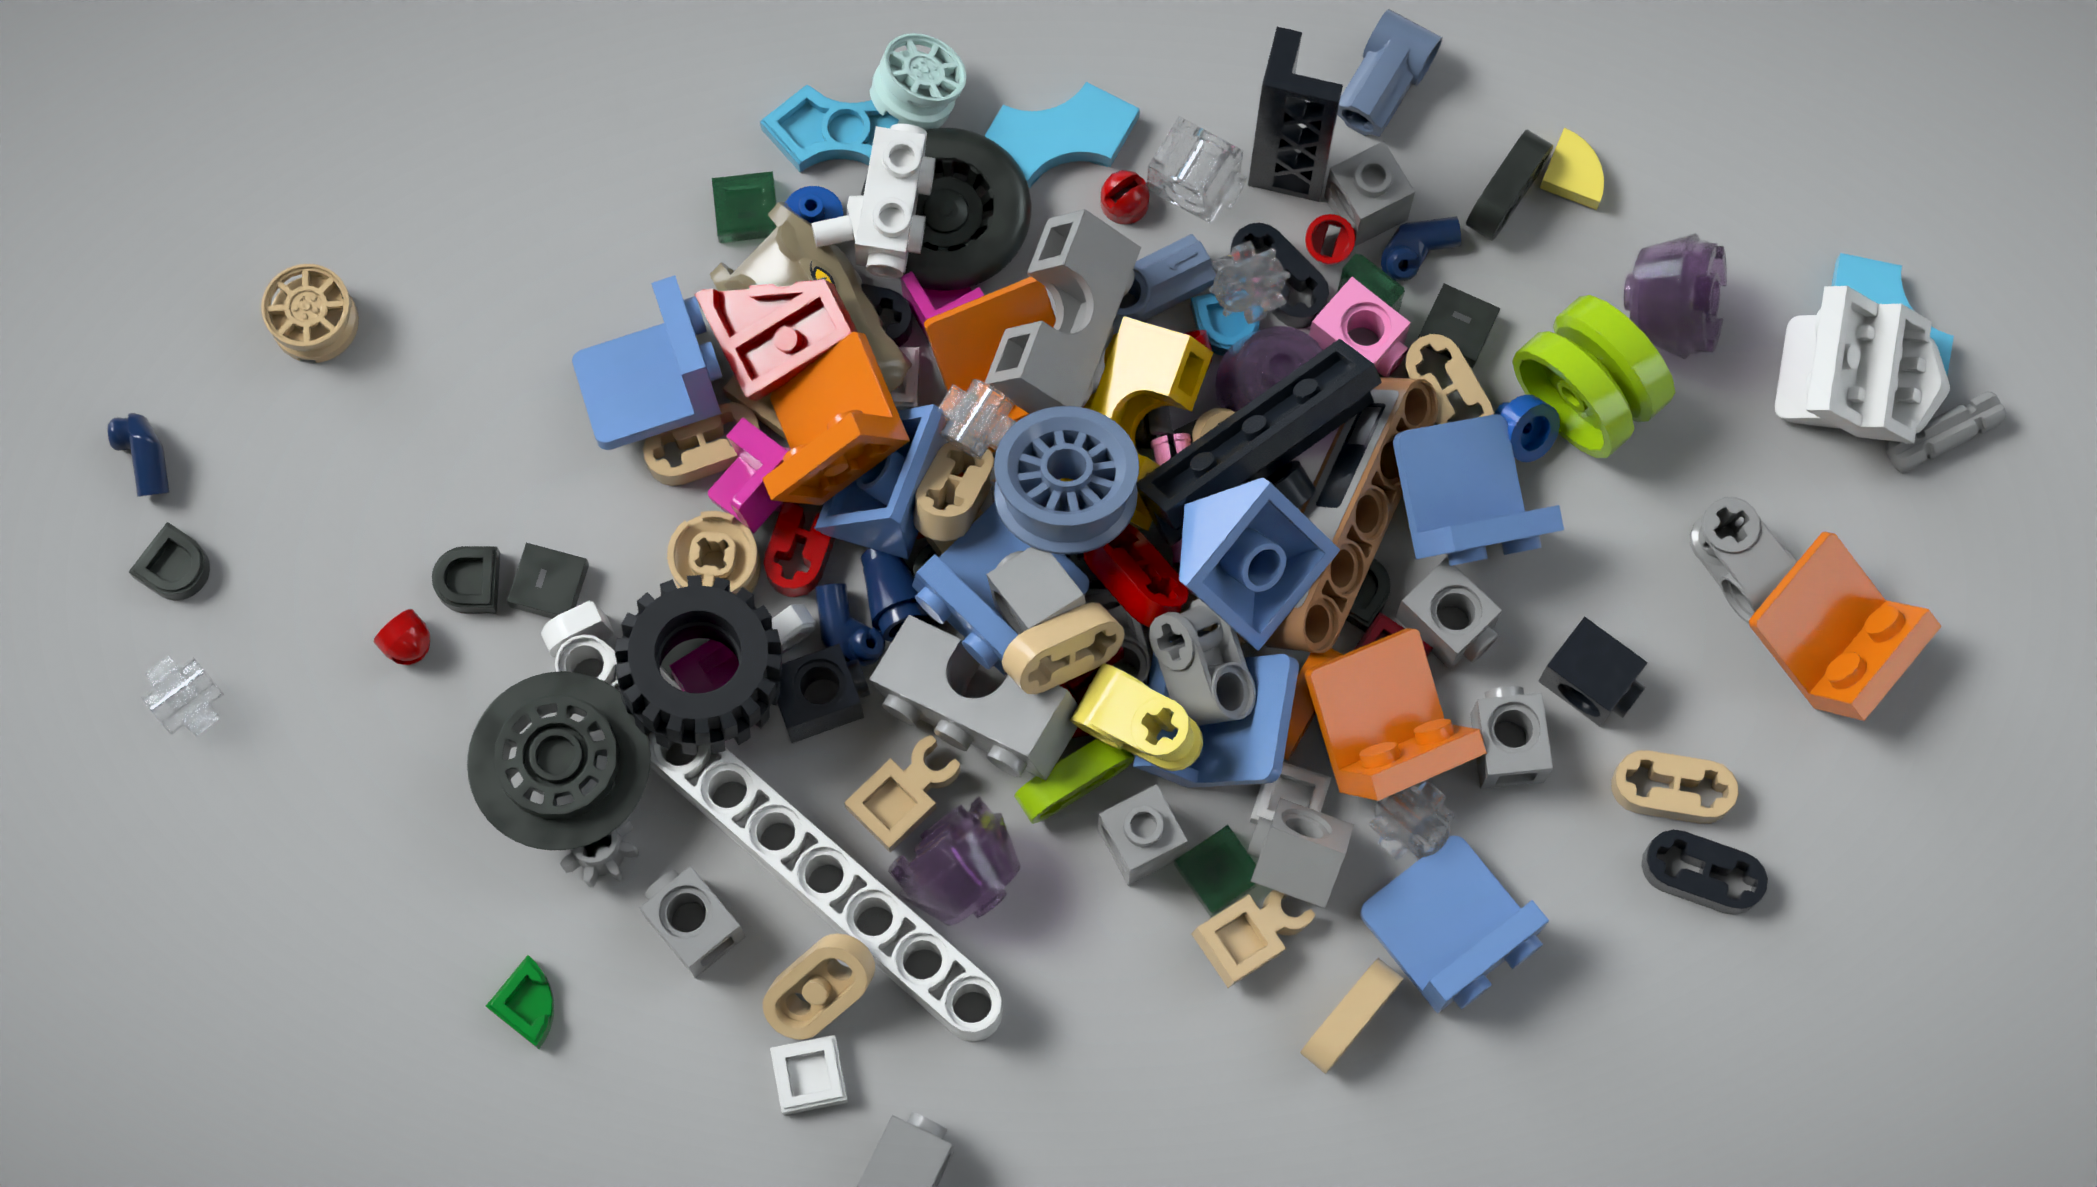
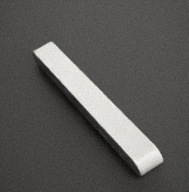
(806, 853)

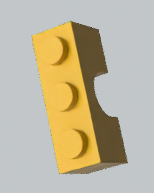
(1146, 371)

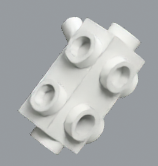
(885, 217)

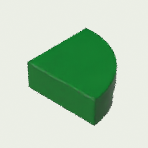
(526, 1002)

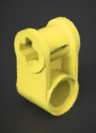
(1132, 715)

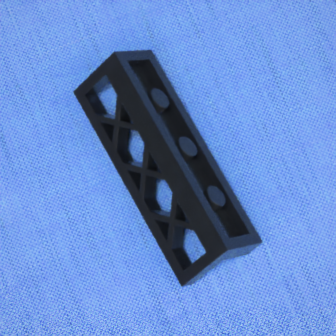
(1281, 108)
(1261, 435)

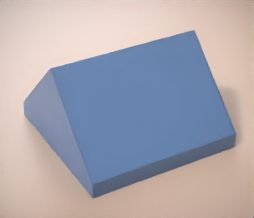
(880, 503)
(1251, 556)

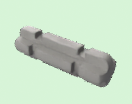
(1948, 431)

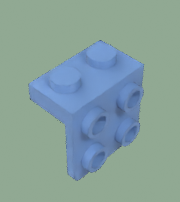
(650, 376)
(1467, 491)
(959, 591)
(1240, 749)
(1452, 924)

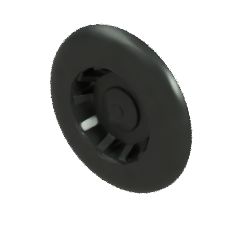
(957, 211)
(557, 761)

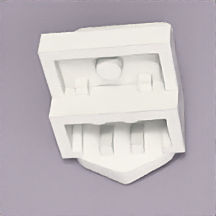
(1861, 368)

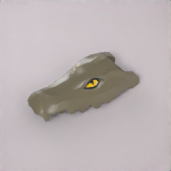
(791, 257)

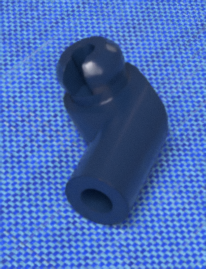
(1414, 241)
(146, 452)
(841, 628)

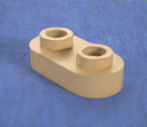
(822, 982)

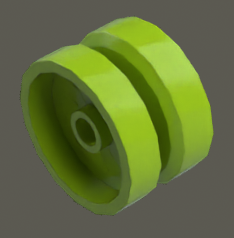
(1595, 375)

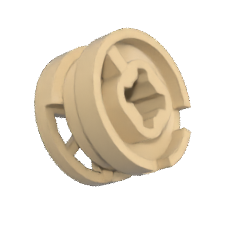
(310, 314)
(714, 548)

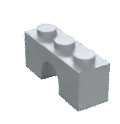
(1088, 275)
(927, 680)

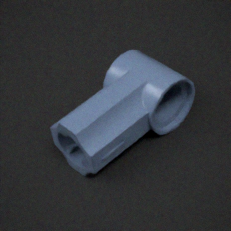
(1392, 62)
(1168, 279)

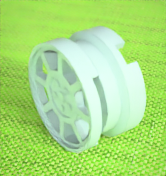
(918, 85)

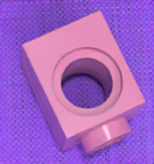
(1360, 308)

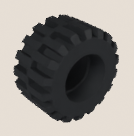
(689, 615)

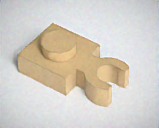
(896, 800)
(1246, 936)

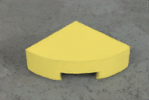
(1575, 171)

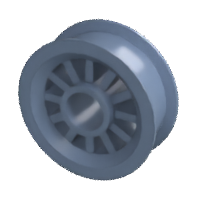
(1059, 513)

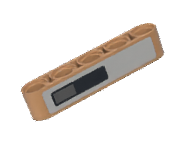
(1353, 508)

